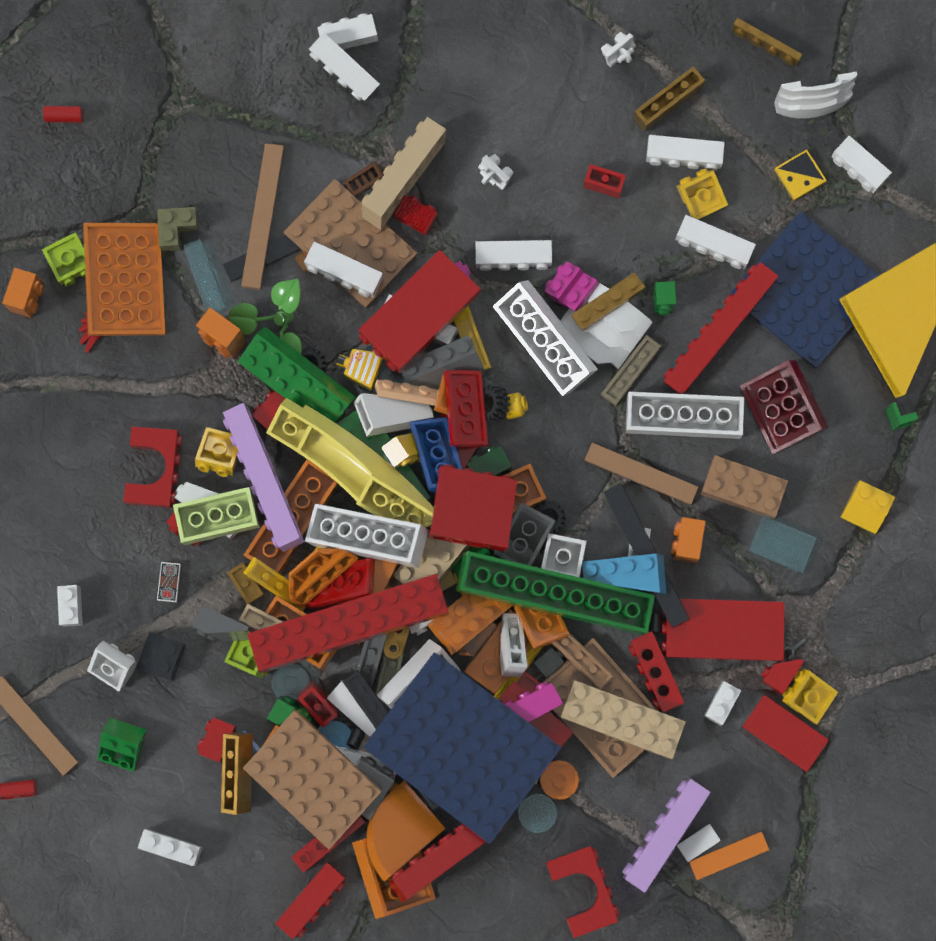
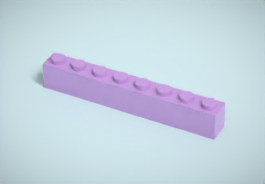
(263, 477)

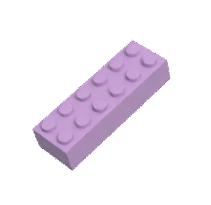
(666, 834)

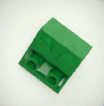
(121, 744)

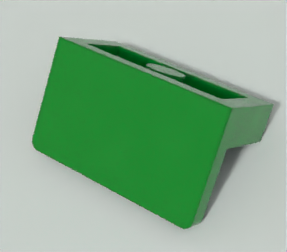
(898, 421)

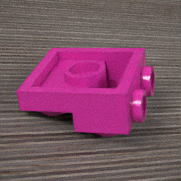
(571, 287)

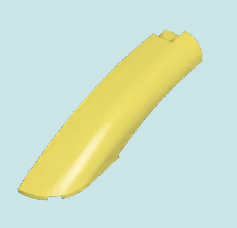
(350, 463)

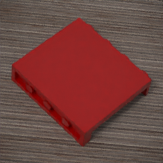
(473, 508)

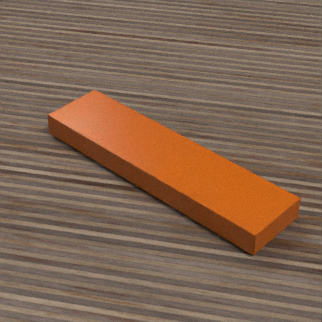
(729, 855)

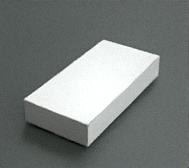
(698, 842)

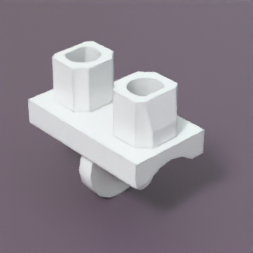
(620, 51)
(492, 173)

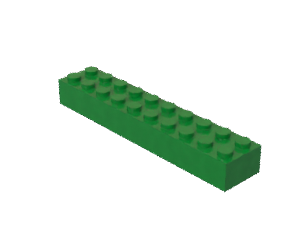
(555, 593)

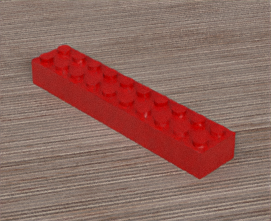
(347, 623)

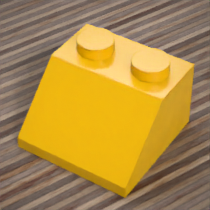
(867, 507)

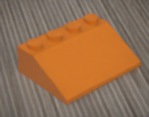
(381, 895)

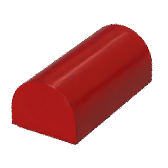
(63, 114)
(18, 789)

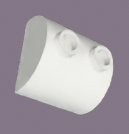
(111, 665)

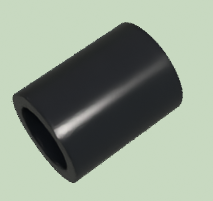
(655, 623)
(355, 738)

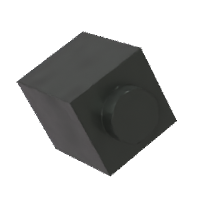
(549, 662)

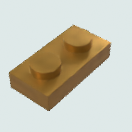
(246, 586)

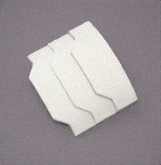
(816, 100)
(612, 336)

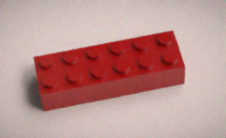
(435, 862)

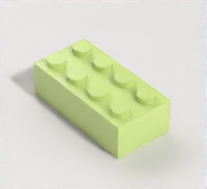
(216, 516)

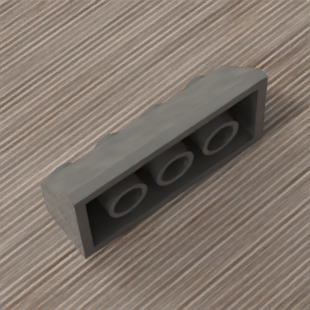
(430, 367)

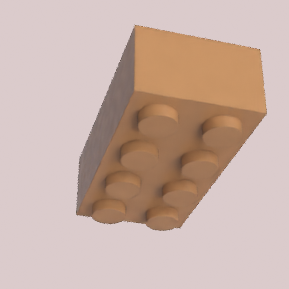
(744, 487)

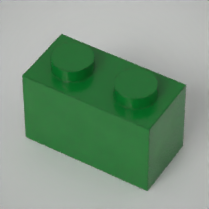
(664, 297)

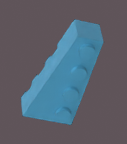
(631, 572)

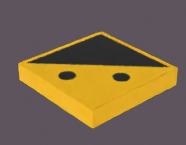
(800, 175)

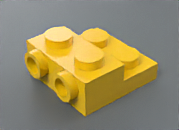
(702, 193)
(217, 453)
(809, 695)

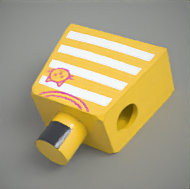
(361, 367)

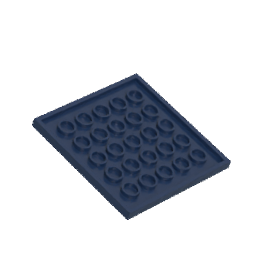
(811, 279)

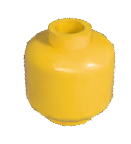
(517, 407)

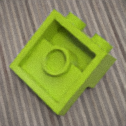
(66, 259)
(242, 657)

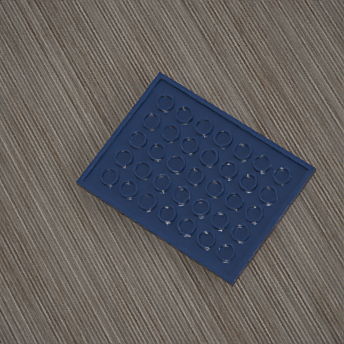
(462, 747)

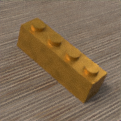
(669, 99)
(235, 780)

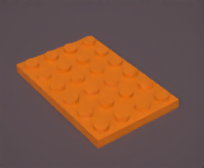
(123, 279)

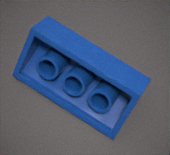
(434, 448)

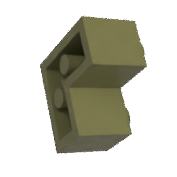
(173, 222)

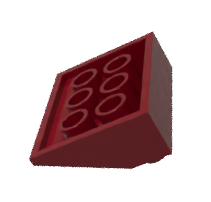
(784, 406)

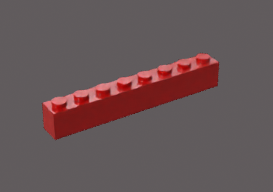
(716, 334)

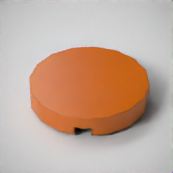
(559, 780)

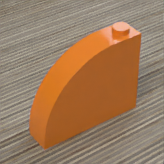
(399, 829)

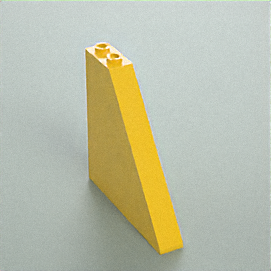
(897, 316)

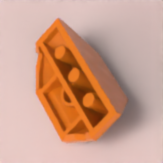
(317, 573)

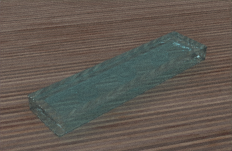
(204, 276)

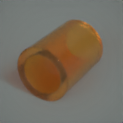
(300, 258)

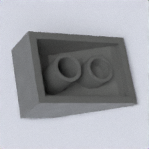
(526, 535)
(218, 626)

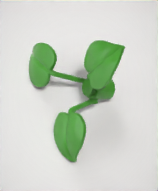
(287, 297)

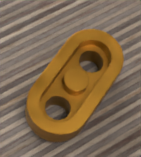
(398, 640)

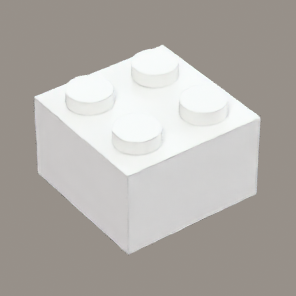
(563, 555)

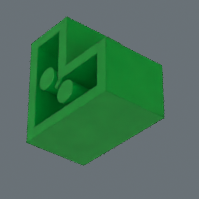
(284, 707)

